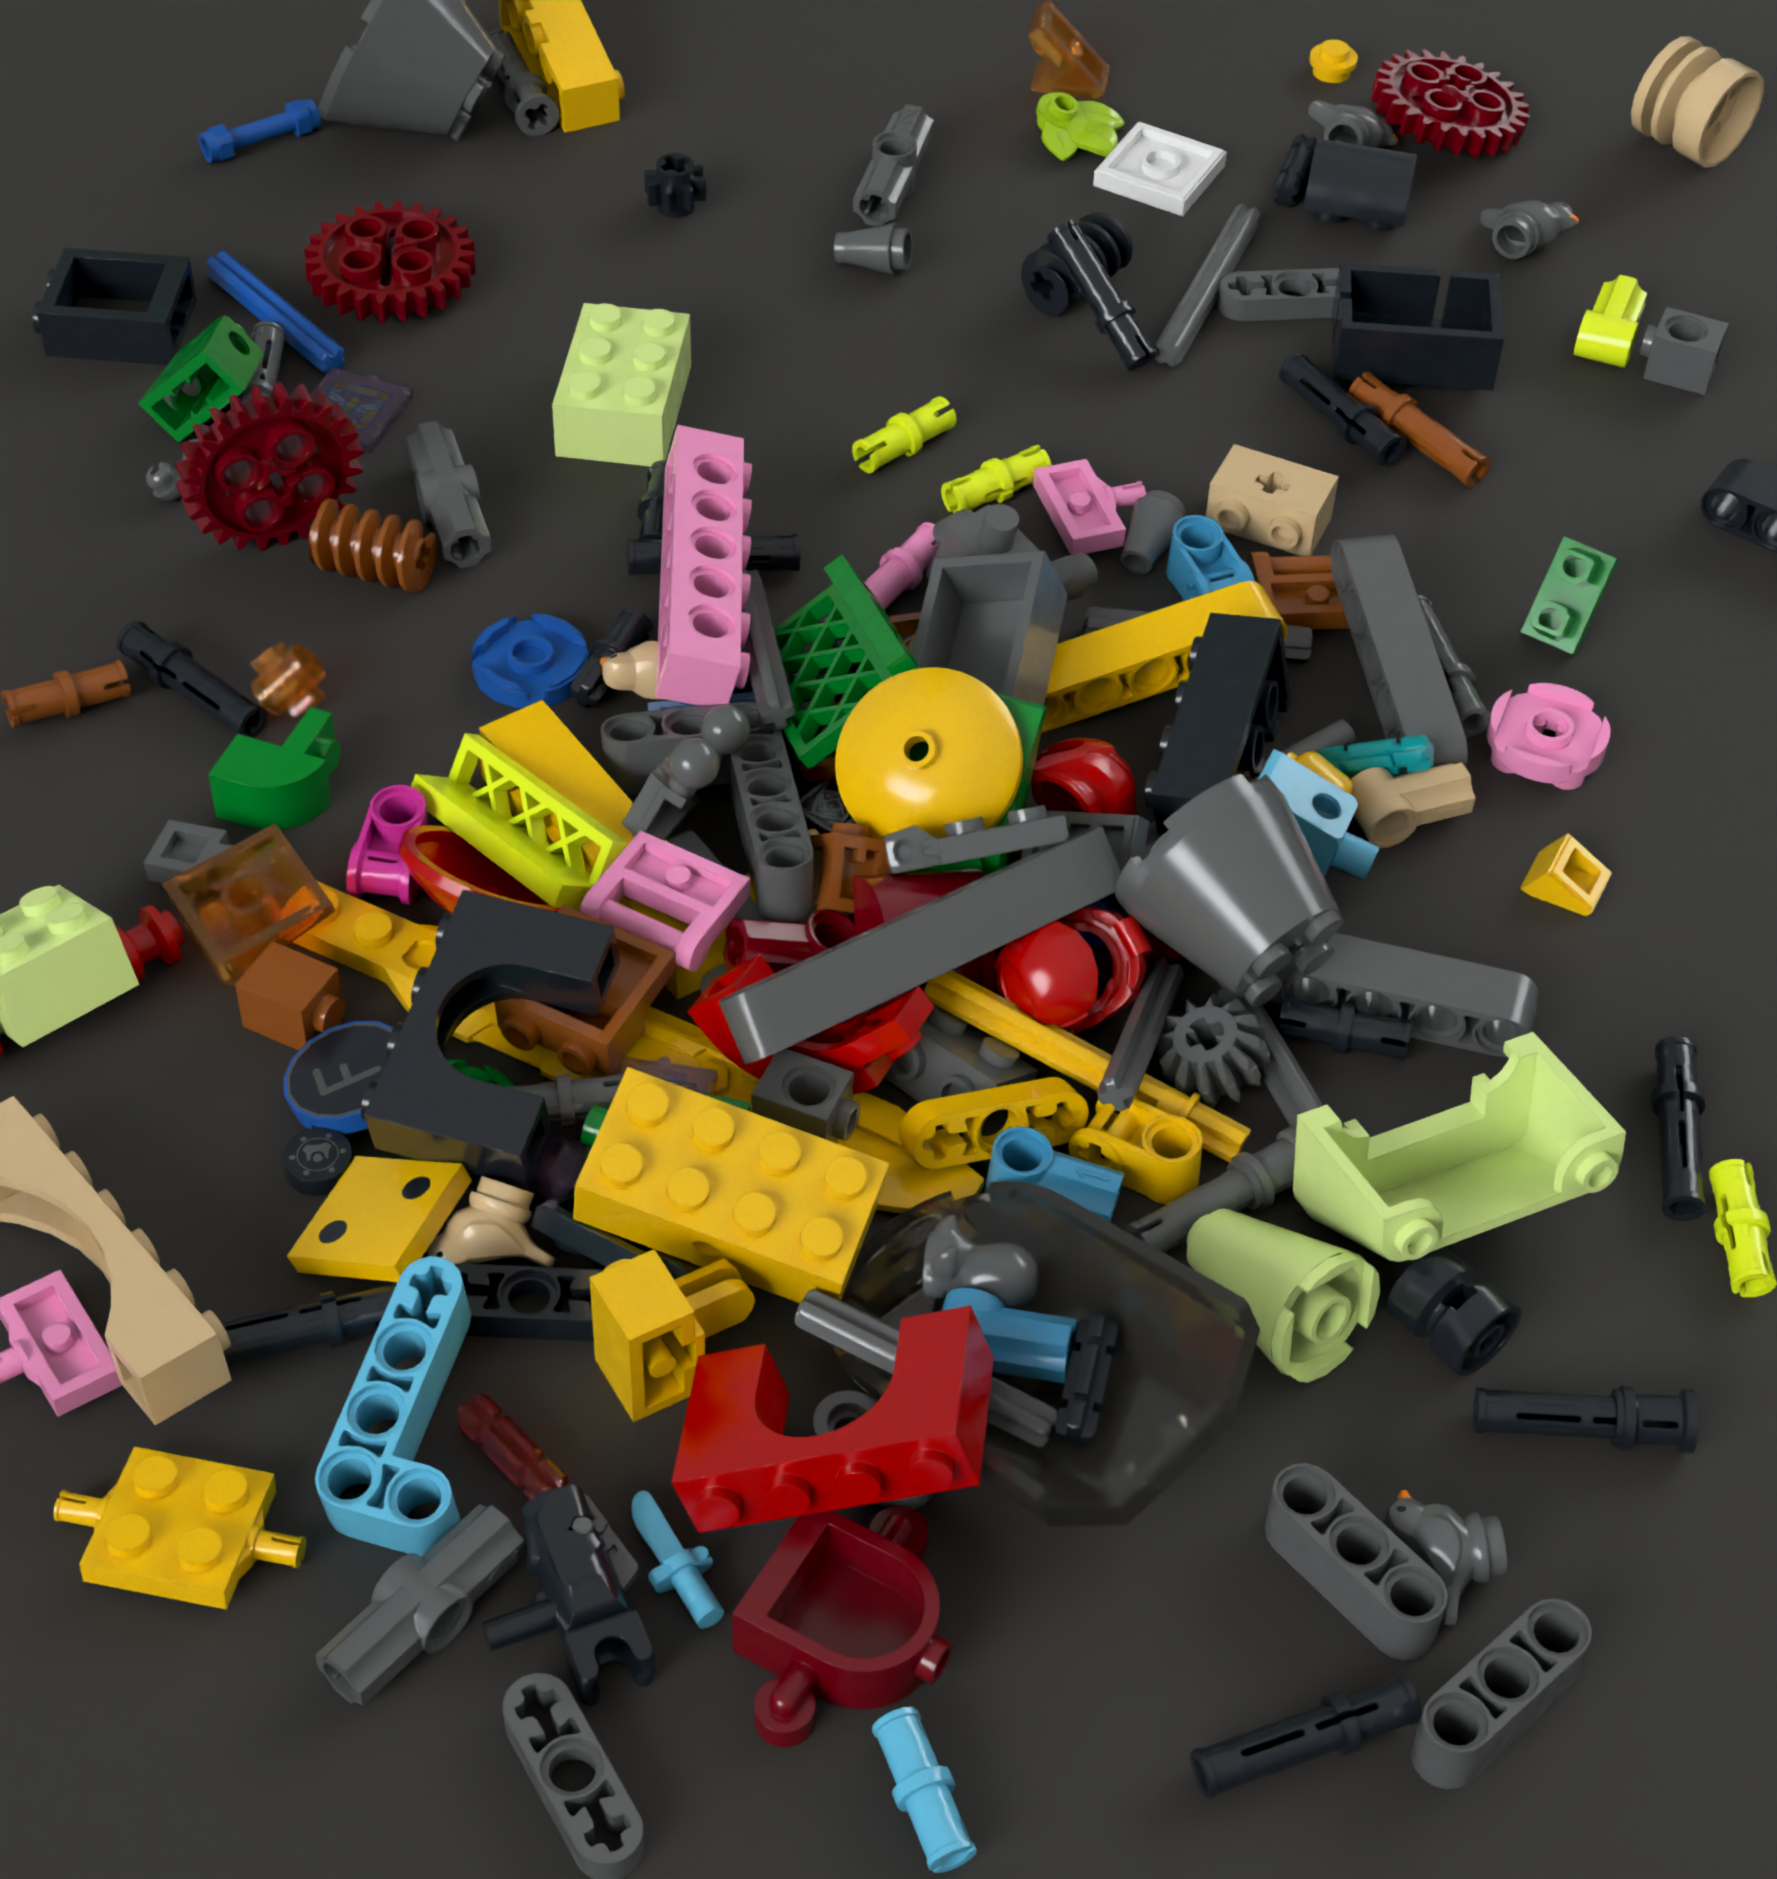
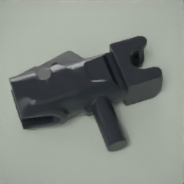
(583, 1592)

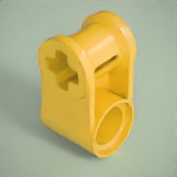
(1147, 1144)

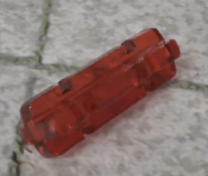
(509, 1446)

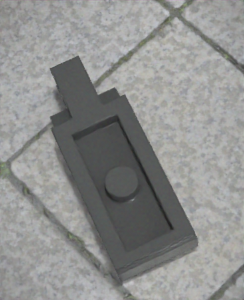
(968, 839)

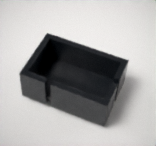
(1389, 328)

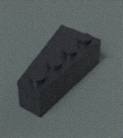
(1221, 711)

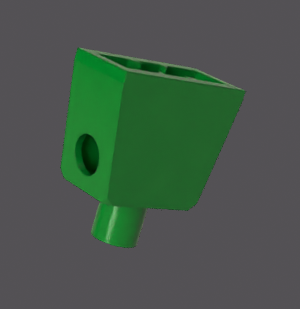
(219, 362)

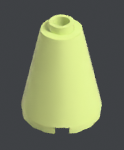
(1296, 1286)

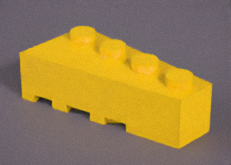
(568, 56)

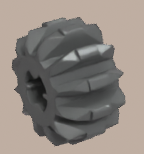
(1213, 1050)

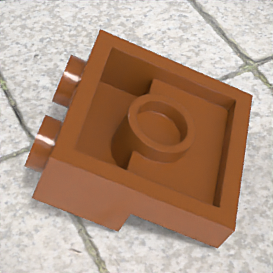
(588, 1040)

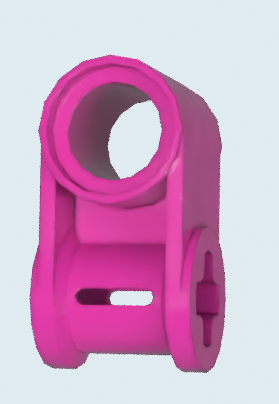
(375, 857)

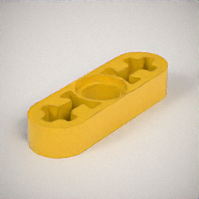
(969, 1110)

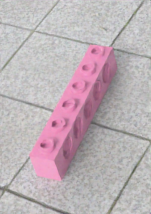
(703, 568)

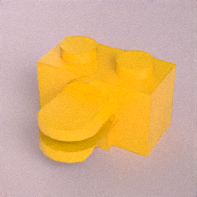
(657, 1326)

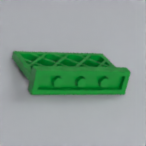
(868, 640)

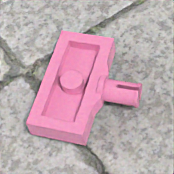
(1084, 505)
(55, 1344)

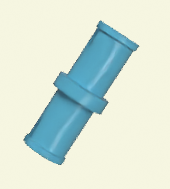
(924, 1790)

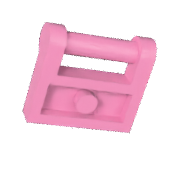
(673, 884)

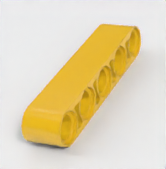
(1140, 654)

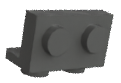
(956, 1060)

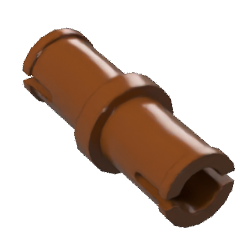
(65, 693)

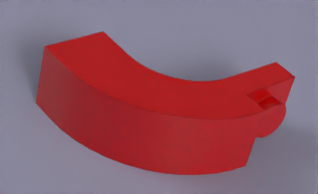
(860, 1044)

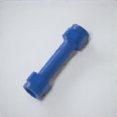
(220, 143)

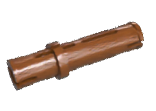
(1421, 431)

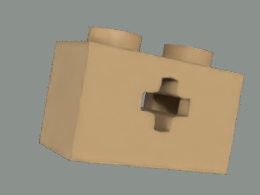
(1272, 500)

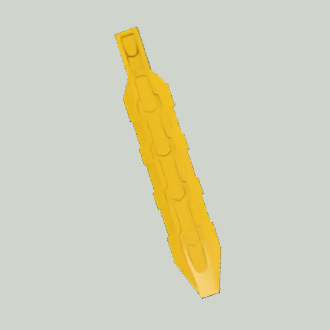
(397, 949)

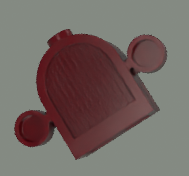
(841, 1620)

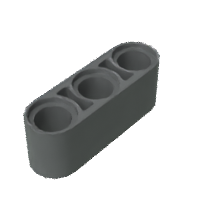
(1361, 1593)
(1491, 1722)

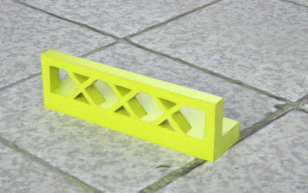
(485, 821)

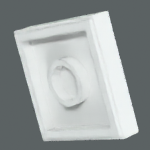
(1160, 168)

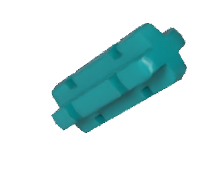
(1413, 753)

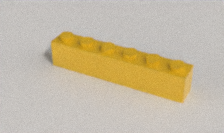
(555, 756)

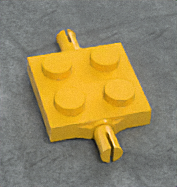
(179, 1528)

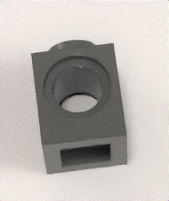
(1683, 350)
(807, 1096)

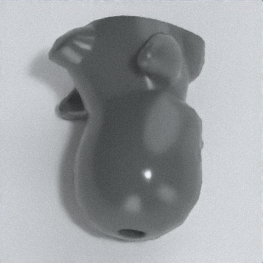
(995, 1267)

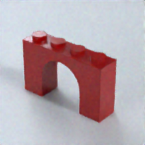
(911, 1443)

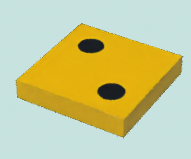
(379, 1218)

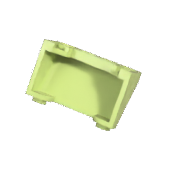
(1504, 1155)

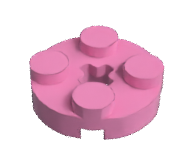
(1562, 760)

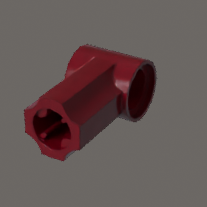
(783, 941)

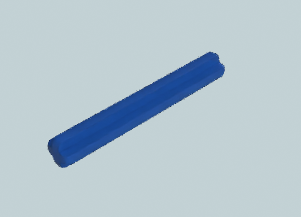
(269, 306)

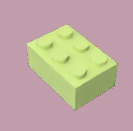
(622, 385)

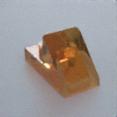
(1068, 61)

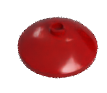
(449, 864)

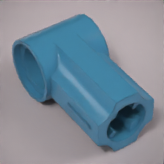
(1028, 1157)
(1020, 1340)

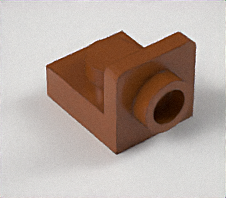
(846, 854)

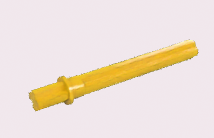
(1076, 1057)

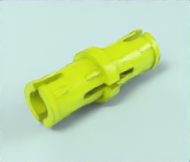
(904, 434)
(994, 480)
(1742, 1228)

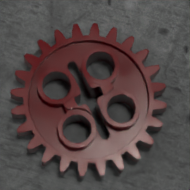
(1450, 103)
(353, 258)
(268, 466)

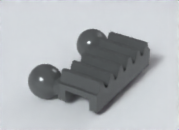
(690, 766)

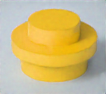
(1333, 61)

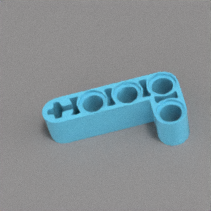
(410, 1399)

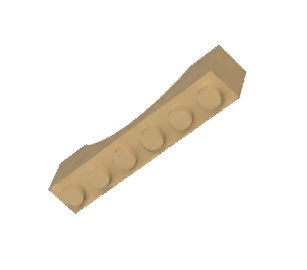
(155, 1334)

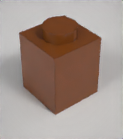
(289, 996)

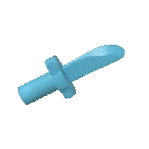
(679, 1568)

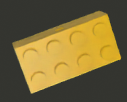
(728, 1186)

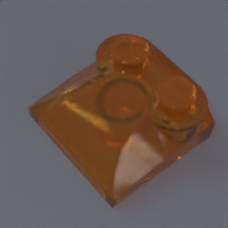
(246, 901)

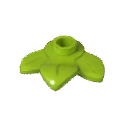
(1077, 124)

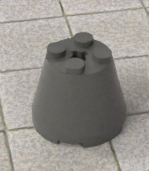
(1235, 889)

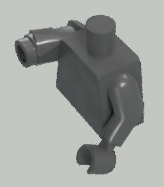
(997, 532)

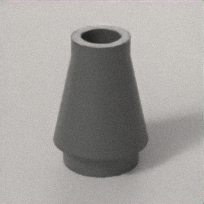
(876, 248)
(1150, 530)

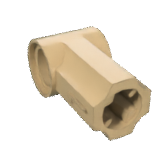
(1396, 805)

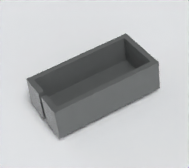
(993, 620)

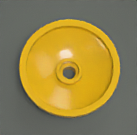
(970, 760)

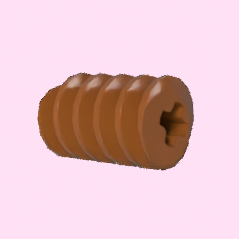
(372, 550)

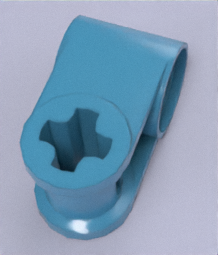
(1203, 558)

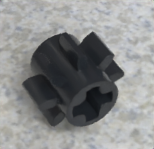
(675, 185)

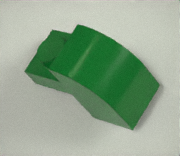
(277, 784)

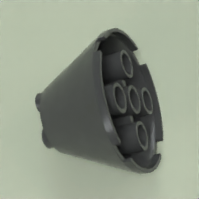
(413, 69)

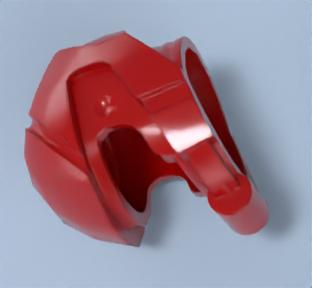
(1083, 778)
(1056, 975)

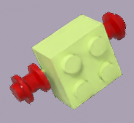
(71, 958)

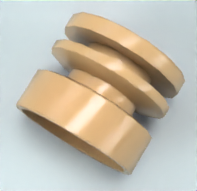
(1697, 101)

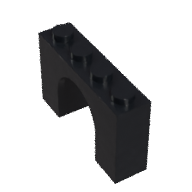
(483, 956)

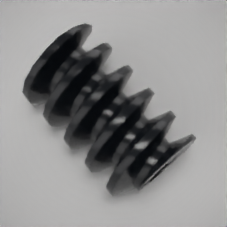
(1046, 277)

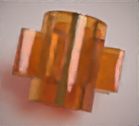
(287, 679)

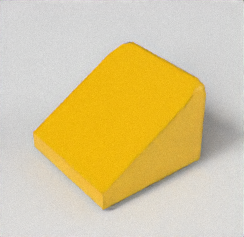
(1567, 876)

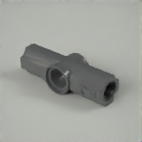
(893, 165)
(448, 494)
(420, 1604)

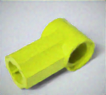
(1612, 325)

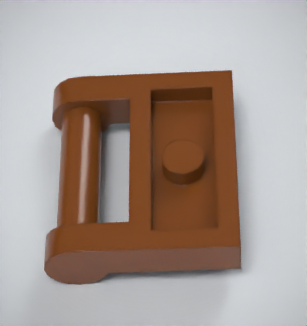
(1300, 589)

